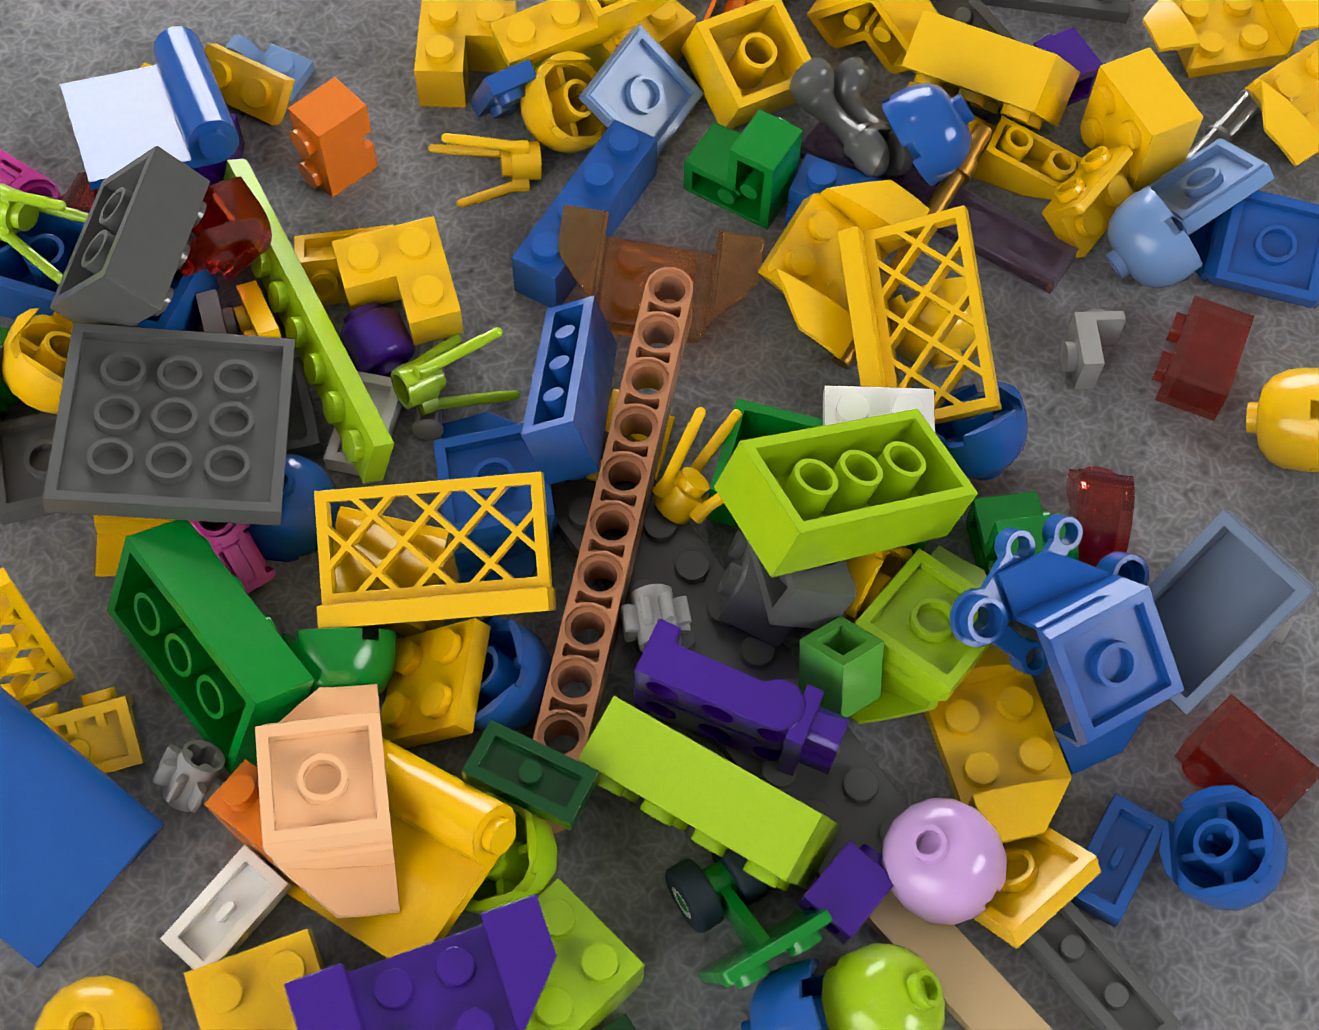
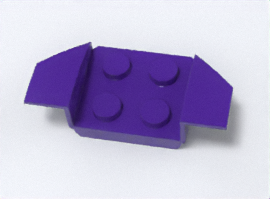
(461, 982)

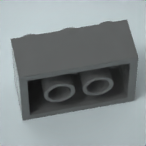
(132, 242)

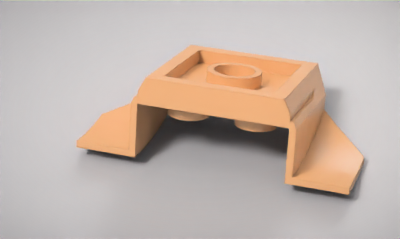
(329, 801)

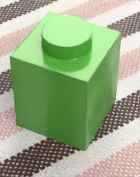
(843, 664)

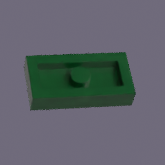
(530, 775)

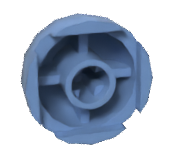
(1149, 243)

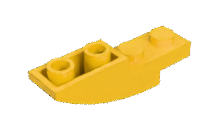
(565, 26)
(1023, 160)

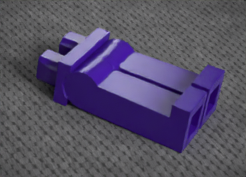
(734, 708)

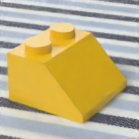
(404, 570)

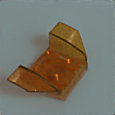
(619, 268)

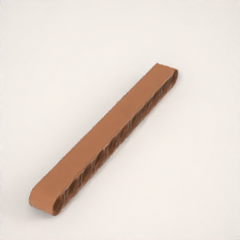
(617, 510)

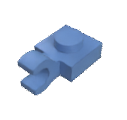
(276, 58)

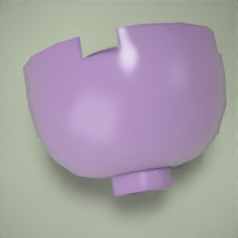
(944, 860)

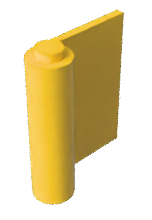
(442, 848)

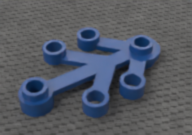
(991, 604)

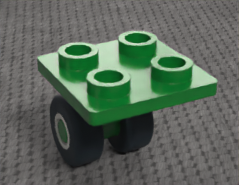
(727, 887)

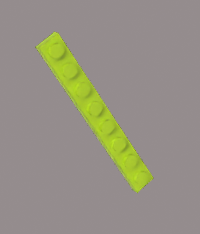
(318, 345)

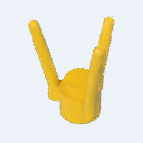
(517, 160)
(683, 492)

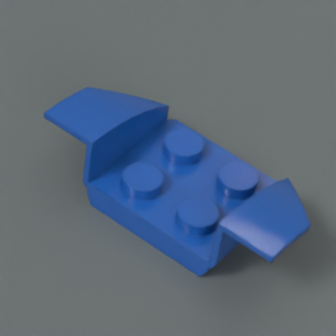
(1263, 248)
(482, 448)
(1100, 647)

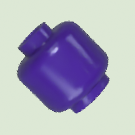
(376, 339)

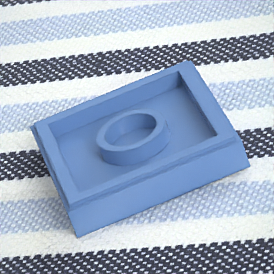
(642, 88)
(1210, 184)

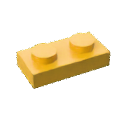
(250, 84)
(254, 314)

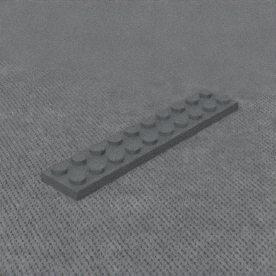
(675, 555)

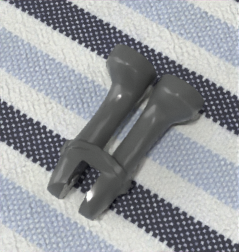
(838, 104)

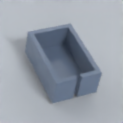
(1224, 604)

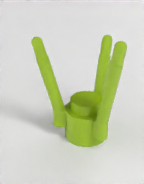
(20, 213)
(422, 379)

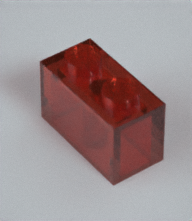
(1203, 357)
(1246, 753)

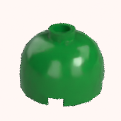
(344, 658)

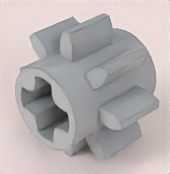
(649, 605)
(191, 774)

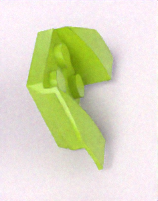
(920, 652)

